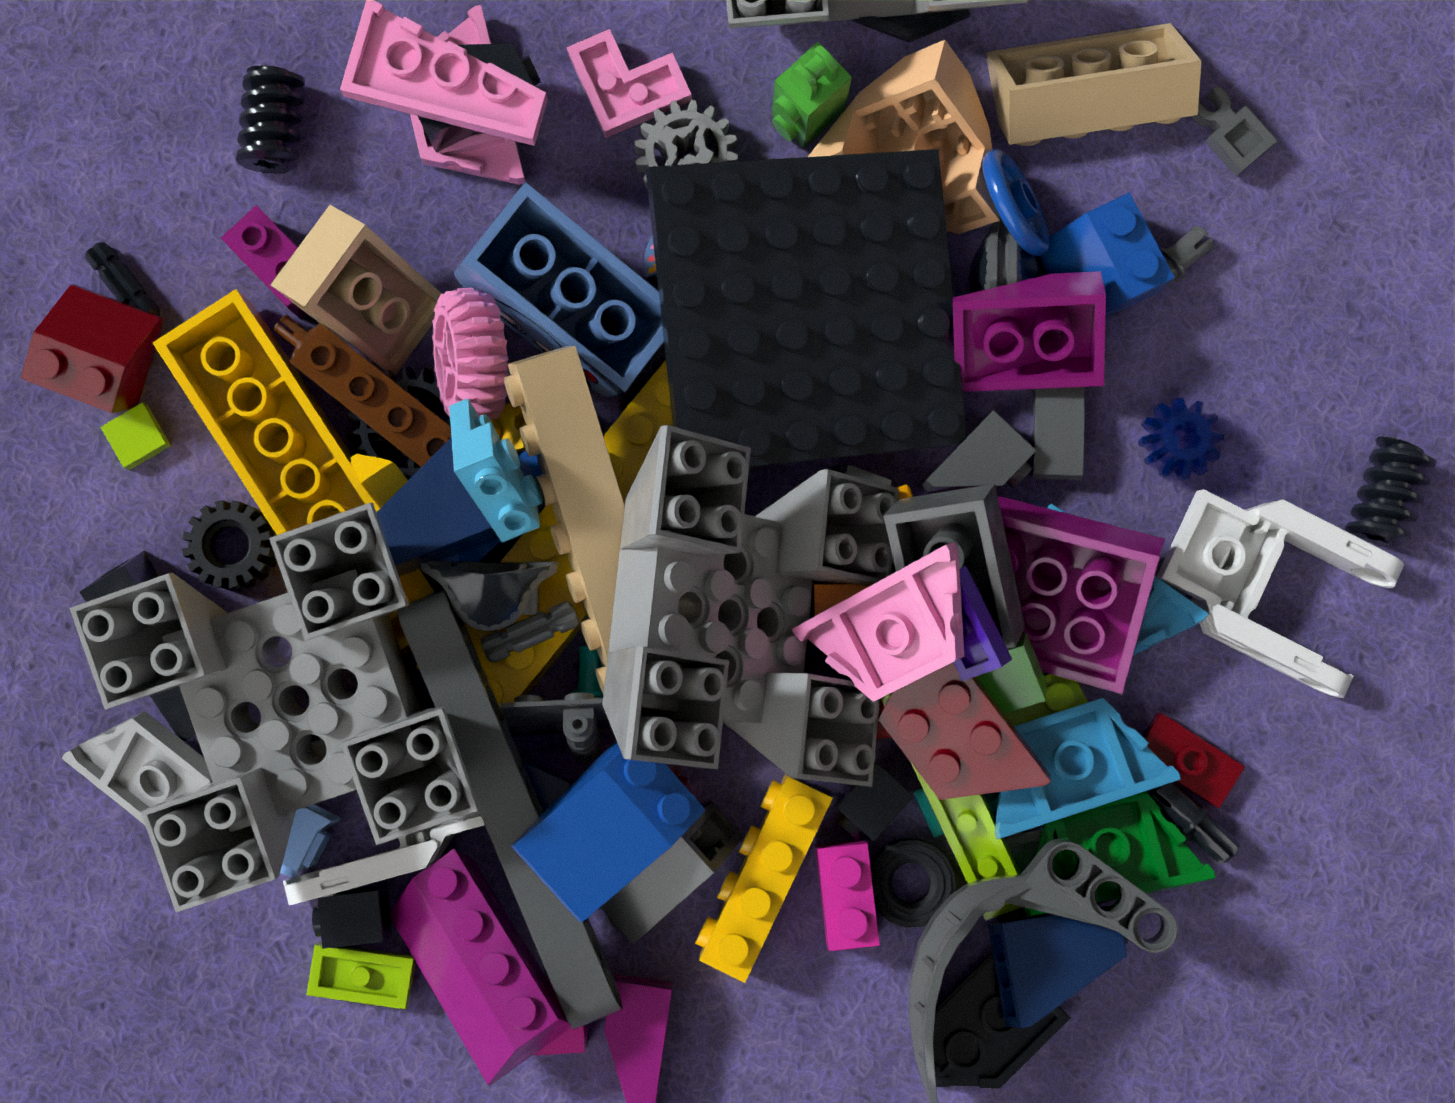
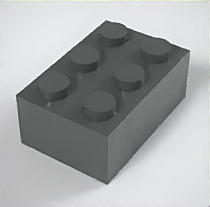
(976, 525)

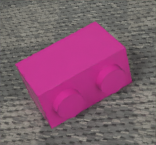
(846, 895)

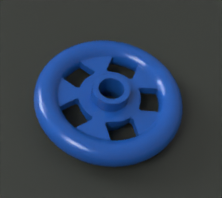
(1016, 202)

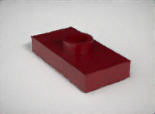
(1200, 765)

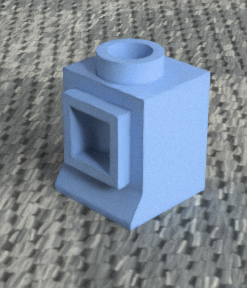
(307, 839)

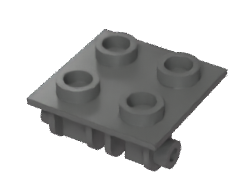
(576, 716)

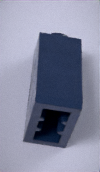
(432, 516)
(1048, 961)

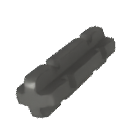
(529, 632)

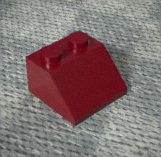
(93, 350)

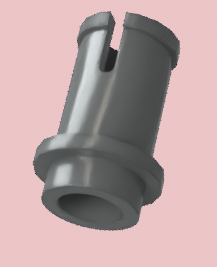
(1184, 253)

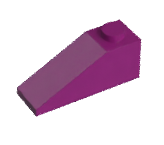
(638, 1035)

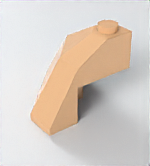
(925, 106)

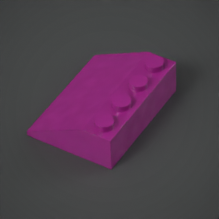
(1080, 590)

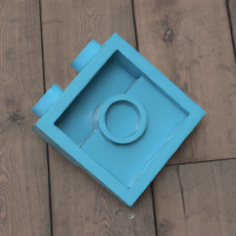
(492, 473)

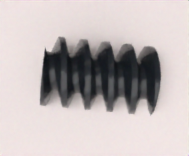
(267, 119)
(1389, 491)

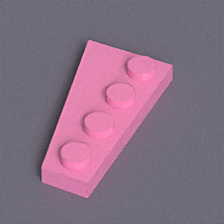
(420, 74)

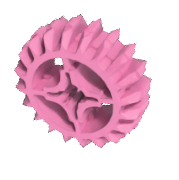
(470, 351)

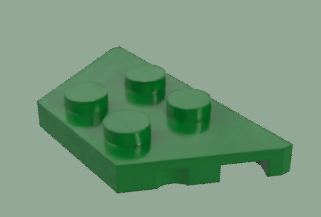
(1130, 840)

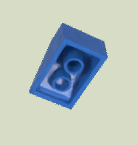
(607, 830)

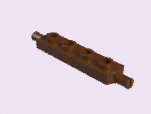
(366, 391)

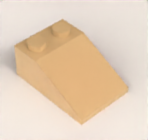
(359, 289)

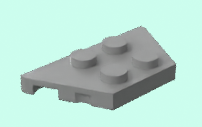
(139, 764)

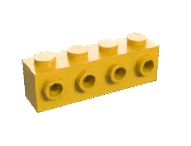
(764, 878)

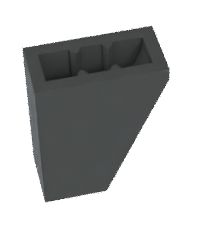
(673, 874)

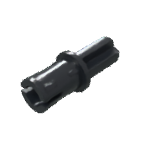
(1195, 822)

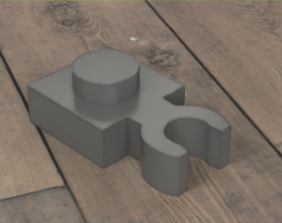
(1236, 137)

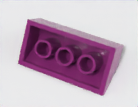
(478, 965)

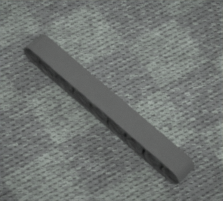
(506, 803)

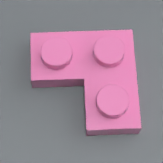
(625, 96)

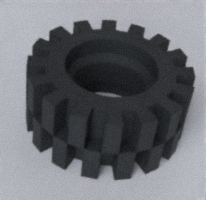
(202, 545)

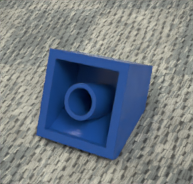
(1118, 245)

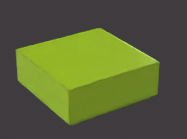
(135, 436)

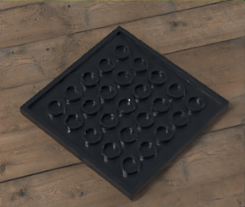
(808, 304)

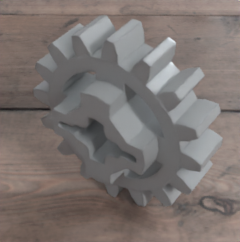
(670, 140)

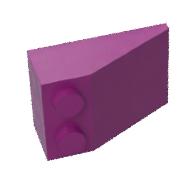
(1032, 334)

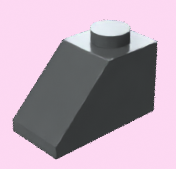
(986, 457)

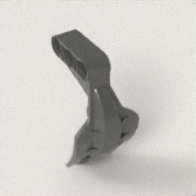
(1033, 889)

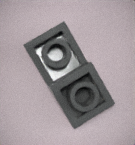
(1058, 433)

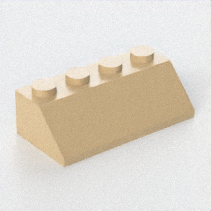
(1094, 84)

